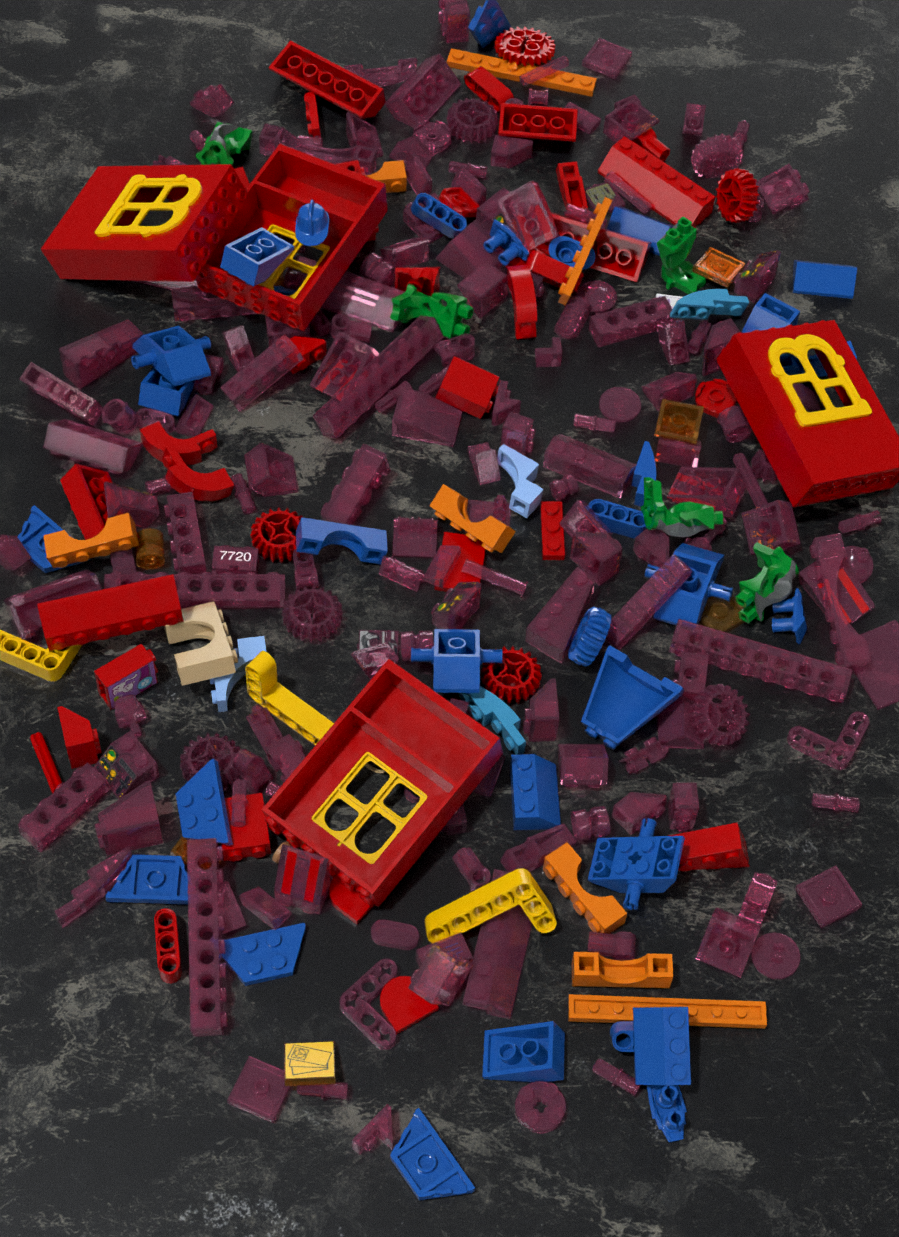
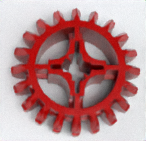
(737, 195)
(277, 527)
(508, 682)

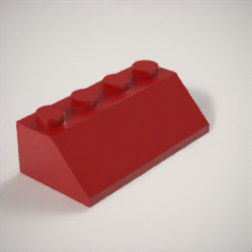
(538, 122)
(87, 497)

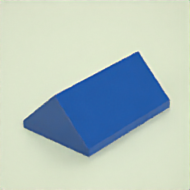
(638, 226)
(824, 279)

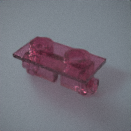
(400, 573)
(263, 726)
(636, 758)

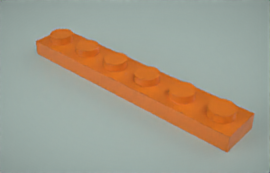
(581, 256)

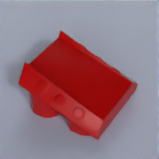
(423, 278)

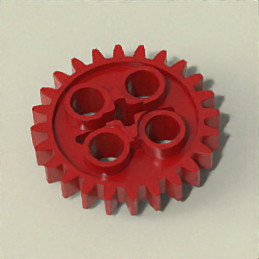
(512, 44)

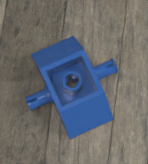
(173, 354)
(691, 597)
(456, 660)
(637, 863)

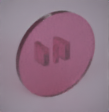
(620, 404)
(775, 956)

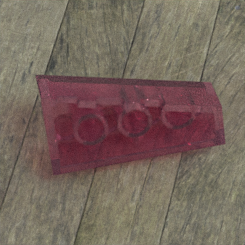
(98, 353)
(356, 486)
(559, 618)

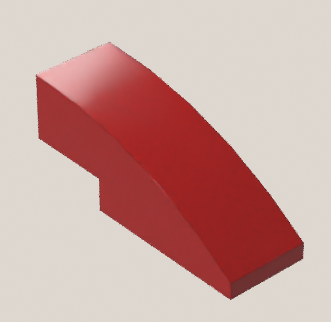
(571, 184)

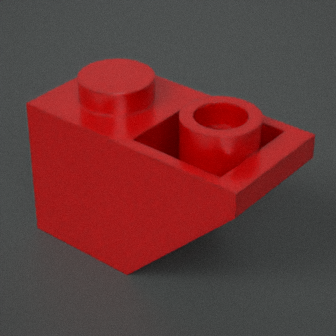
(311, 350)

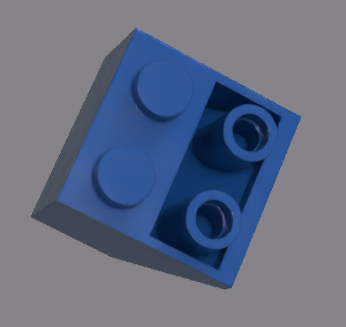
(771, 313)

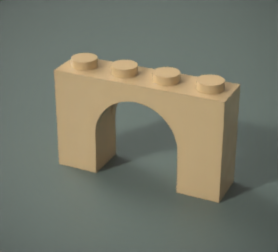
(208, 661)

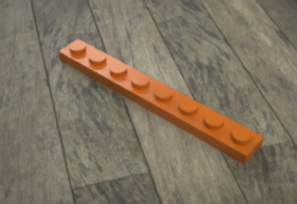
(503, 69)
(700, 1011)

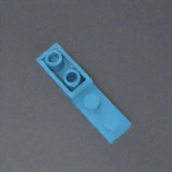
(706, 302)
(491, 709)

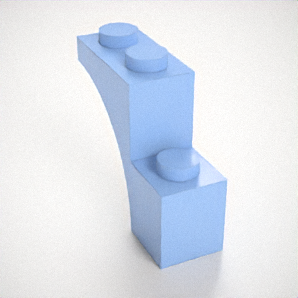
(523, 472)
(247, 650)

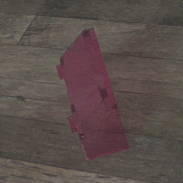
(24, 608)

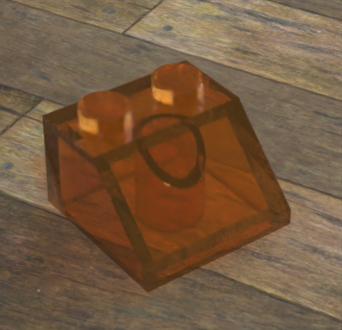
(679, 421)

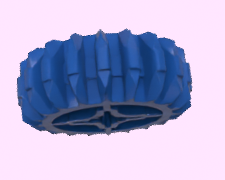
(589, 636)

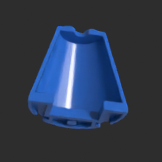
(625, 699)

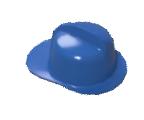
(312, 224)
(564, 249)

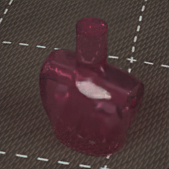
(129, 713)

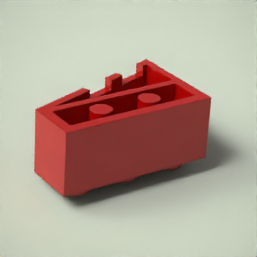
(714, 848)

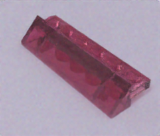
(353, 296)
(498, 961)

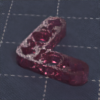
(837, 748)
(363, 1007)

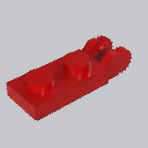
(312, 114)

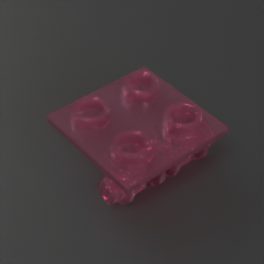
(481, 510)
(414, 537)

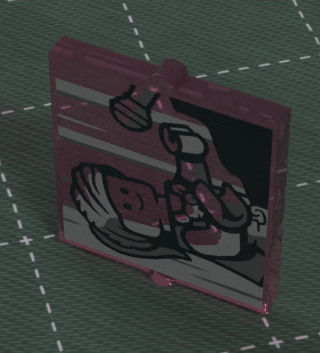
(370, 638)

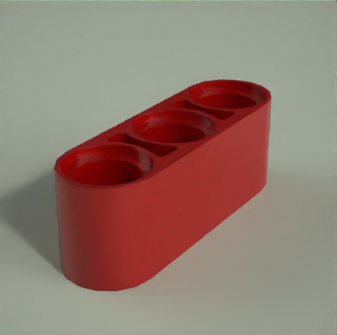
(487, 87)
(550, 269)
(169, 956)

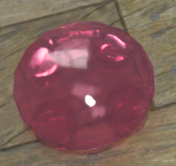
(599, 295)
(859, 562)

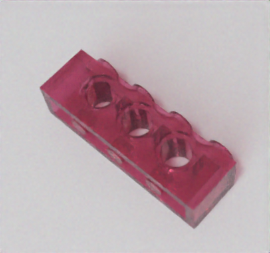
(629, 321)
(262, 373)
(61, 393)
(184, 506)
(42, 835)

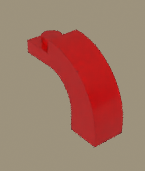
(524, 301)
(156, 440)
(204, 486)

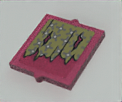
(599, 192)

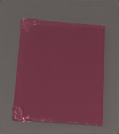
(882, 674)

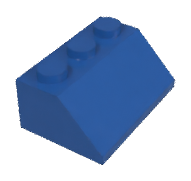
(534, 793)
(661, 1046)

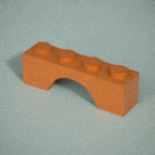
(393, 176)
(490, 531)
(116, 536)
(602, 913)
(645, 972)

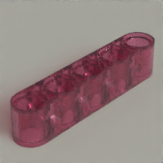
(647, 601)

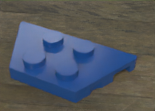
(488, 23)
(33, 539)
(203, 806)
(151, 880)
(265, 954)
(427, 1162)

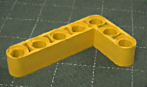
(42, 660)
(283, 704)
(489, 901)

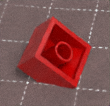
(80, 740)

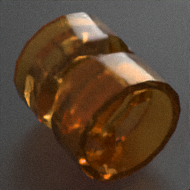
(150, 550)

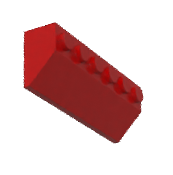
(329, 80)
(658, 183)
(614, 251)
(110, 612)

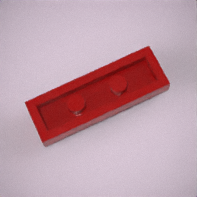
(551, 531)

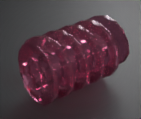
(573, 317)

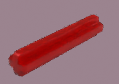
(45, 760)

